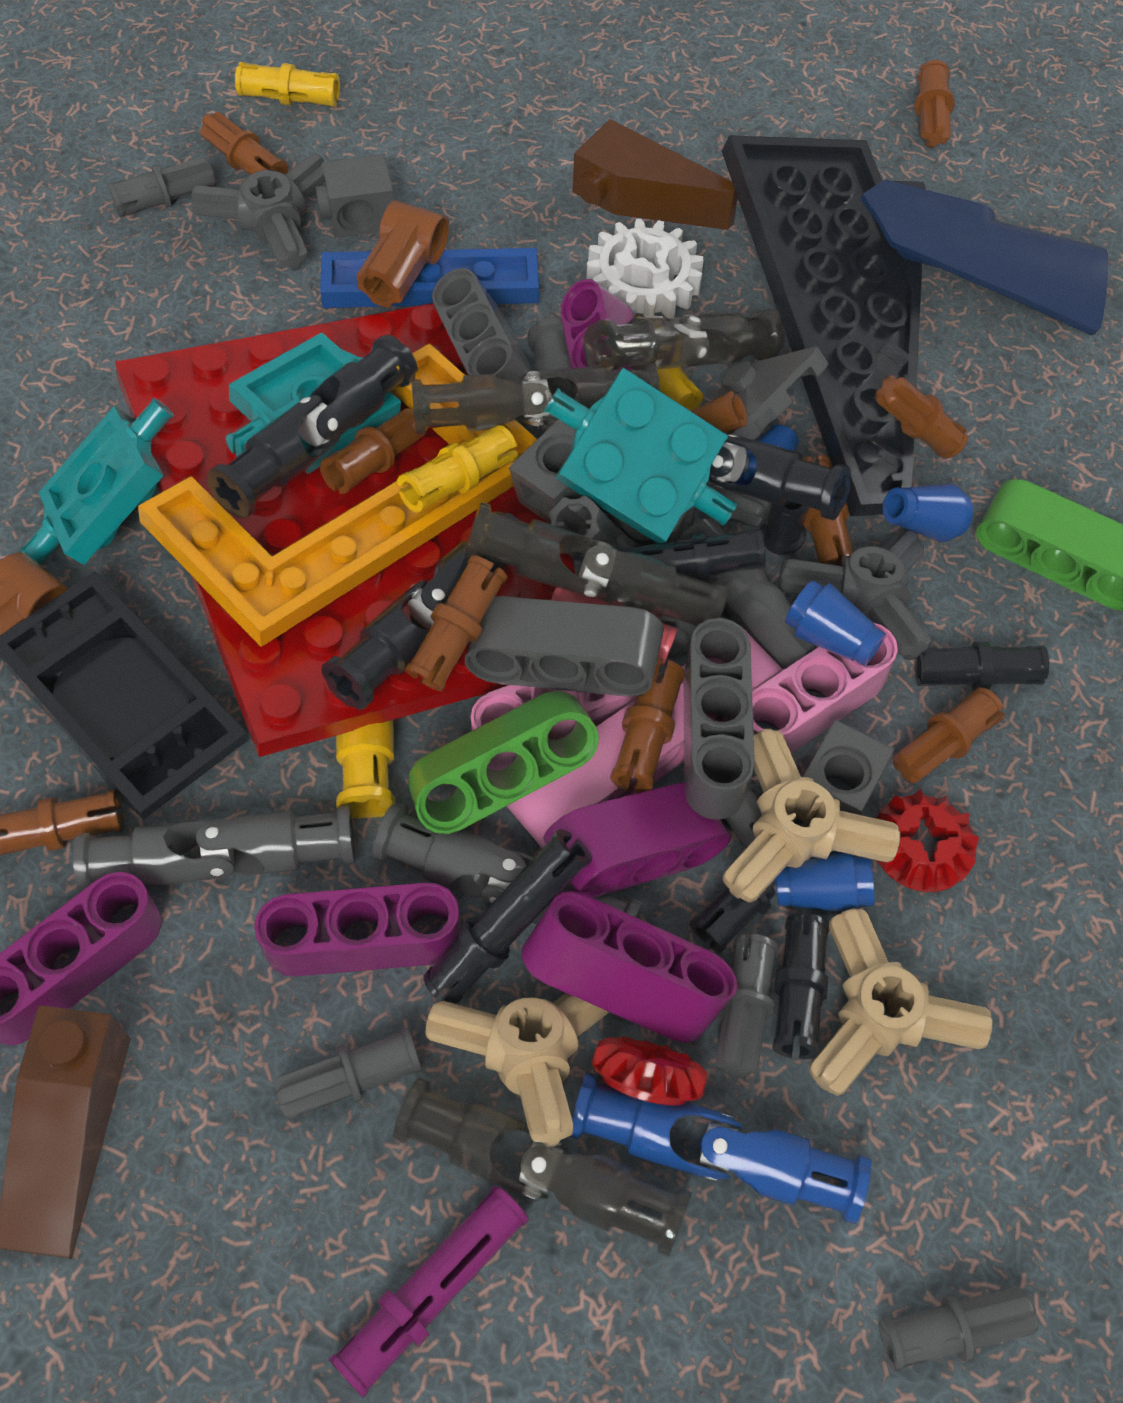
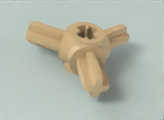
(783, 842)
(866, 1028)
(527, 1048)

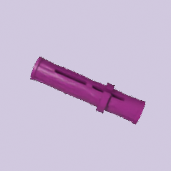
(428, 1291)

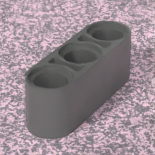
(478, 327)
(567, 646)
(714, 744)

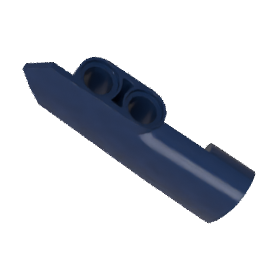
(1024, 264)

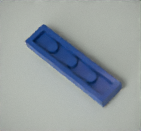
(505, 273)

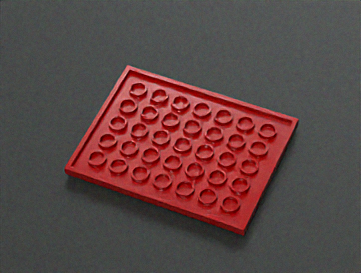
(282, 682)

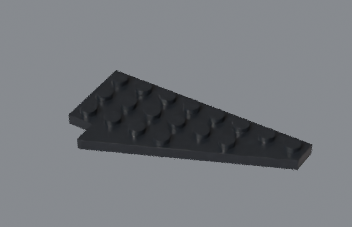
(836, 291)

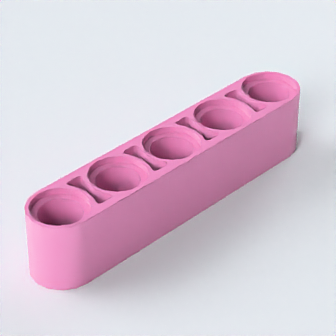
(592, 781)

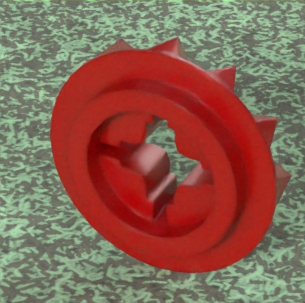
(951, 856)
(649, 1071)

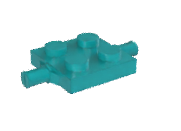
(286, 381)
(641, 456)
(99, 485)

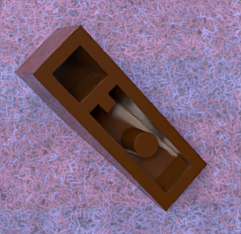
(649, 181)
(58, 1128)

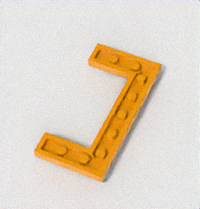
(282, 590)

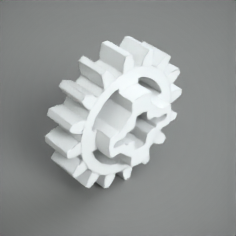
(646, 268)

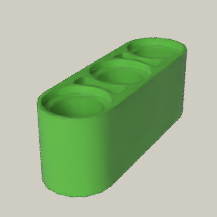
(1056, 540)
(488, 790)

